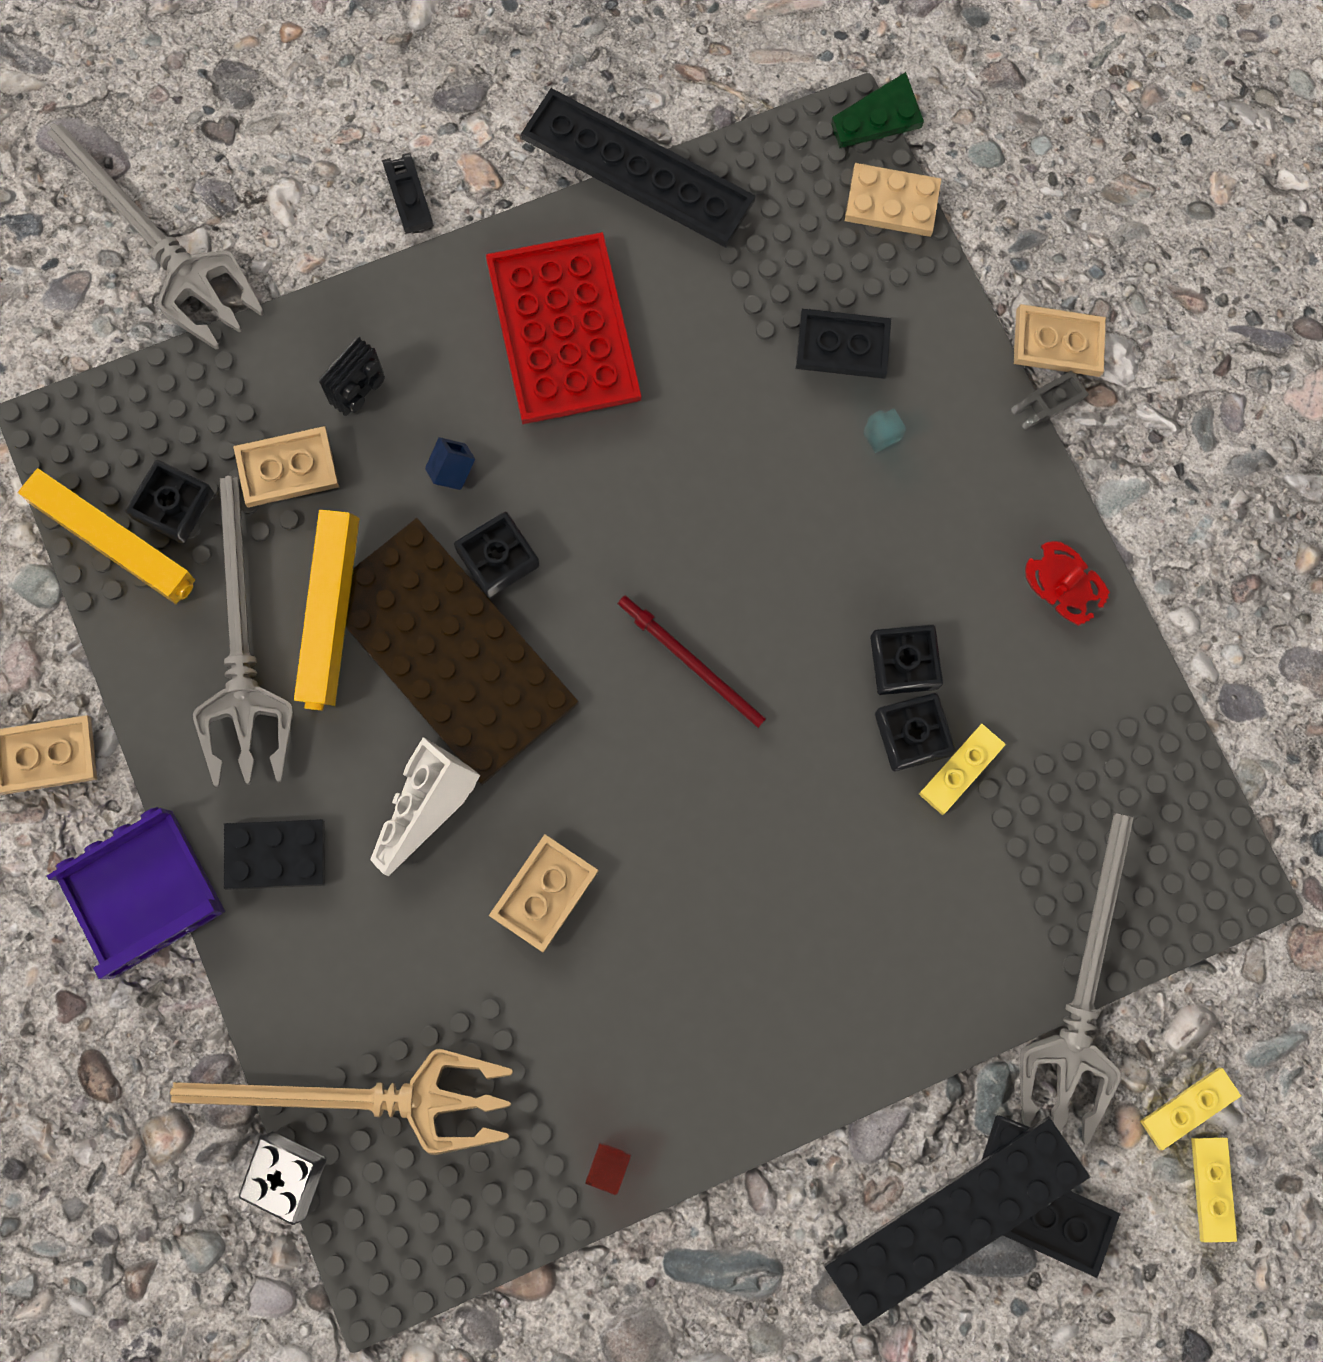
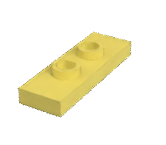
(962, 769)
(1190, 1108)
(1214, 1189)

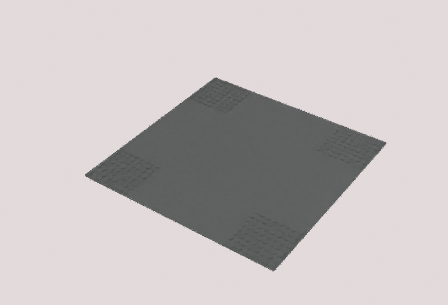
(769, 901)

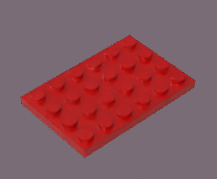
(563, 328)

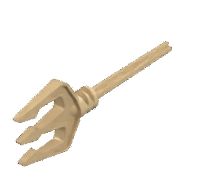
(417, 1101)

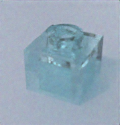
(884, 429)

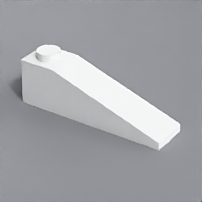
(432, 793)

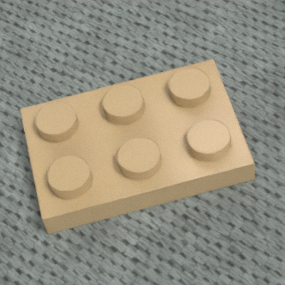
(893, 199)
(1059, 340)
(286, 466)
(47, 755)
(543, 893)

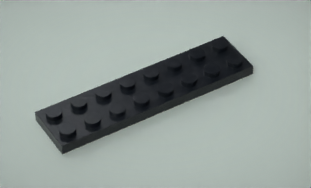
(638, 167)
(956, 1221)

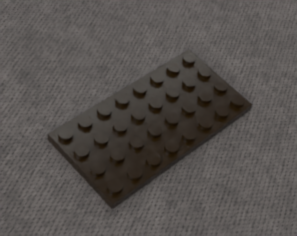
(452, 652)

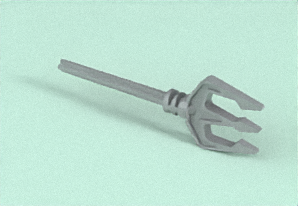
(186, 273)
(242, 696)
(1074, 1047)

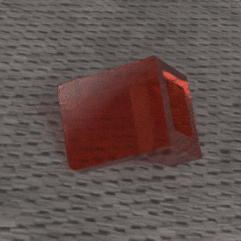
(608, 1168)

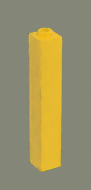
(107, 536)
(326, 609)

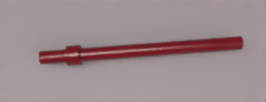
(646, 621)

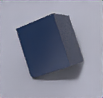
(449, 463)

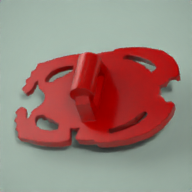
(1065, 581)

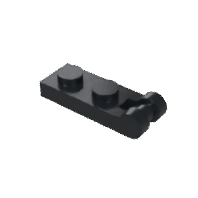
(408, 194)

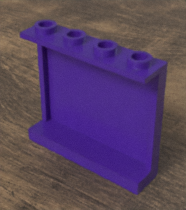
(137, 891)

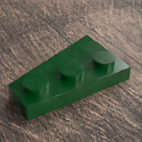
(879, 115)

